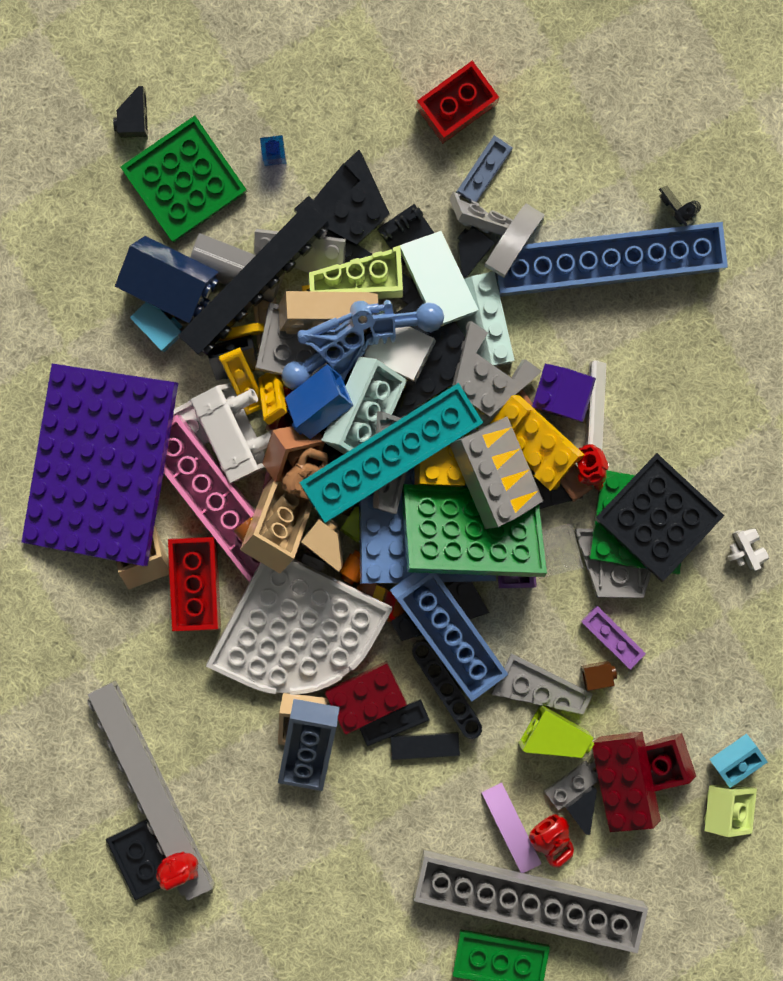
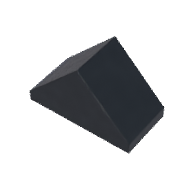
(583, 808)

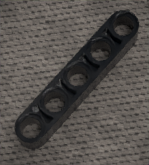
(451, 699)

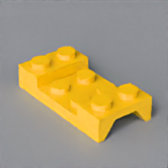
(542, 444)

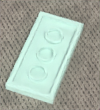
(438, 276)

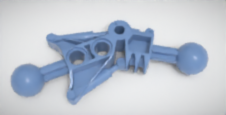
(362, 316)

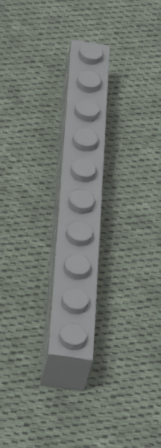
(147, 782)

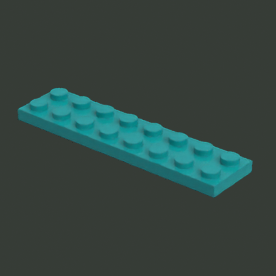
(390, 453)

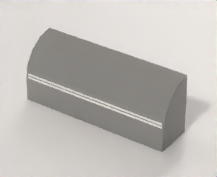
(226, 260)

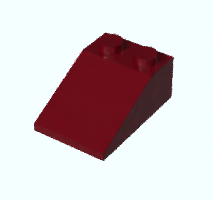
(670, 762)

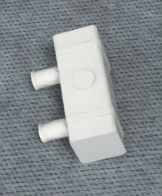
(230, 430)

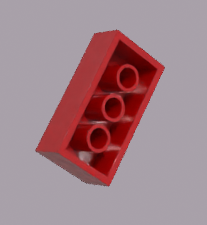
(194, 583)

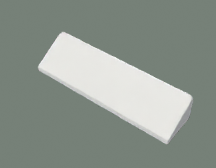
(595, 408)

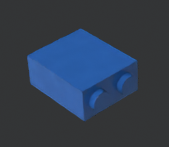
(318, 402)

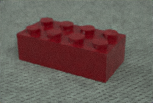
(626, 782)

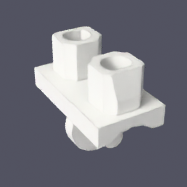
(752, 558)

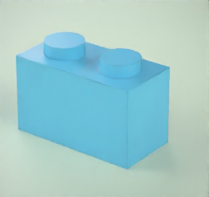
(157, 326)
(738, 760)

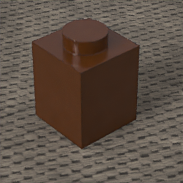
(598, 675)

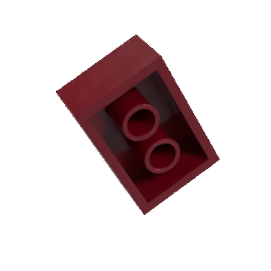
(366, 697)

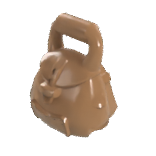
(303, 470)

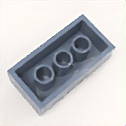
(308, 744)

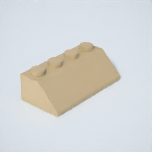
(326, 542)

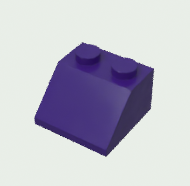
(563, 392)

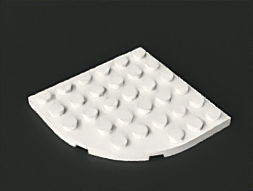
(297, 631)

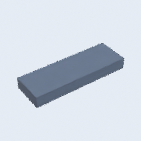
(484, 169)

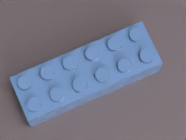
(449, 633)

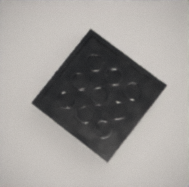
(659, 517)

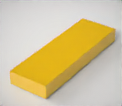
(241, 376)
(272, 397)

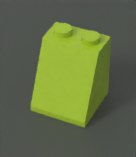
(555, 735)

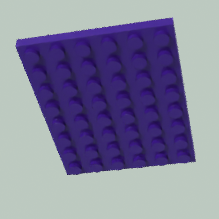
(100, 463)

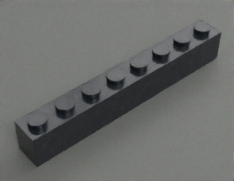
(254, 280)

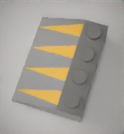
(496, 473)

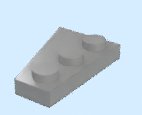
(476, 216)

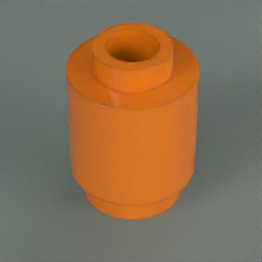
(351, 568)

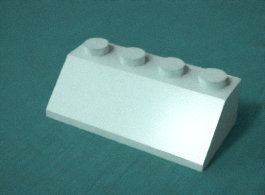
(490, 317)

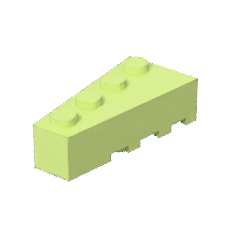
(373, 273)

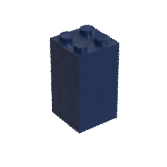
(166, 279)

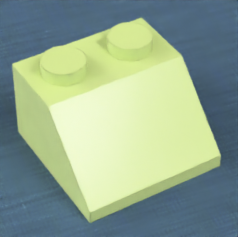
(730, 810)

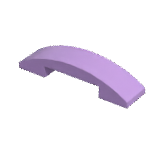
(511, 828)

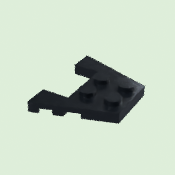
(359, 209)

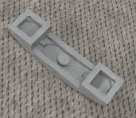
(514, 240)

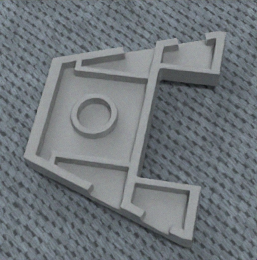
(483, 382)
(612, 579)

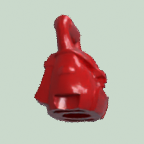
(592, 466)
(551, 838)
(177, 870)

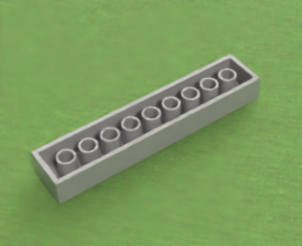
(530, 901)

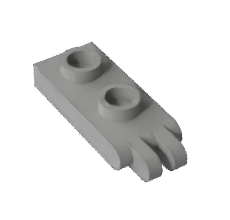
(572, 784)

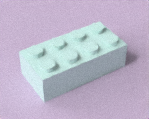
(371, 389)

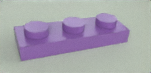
(613, 637)

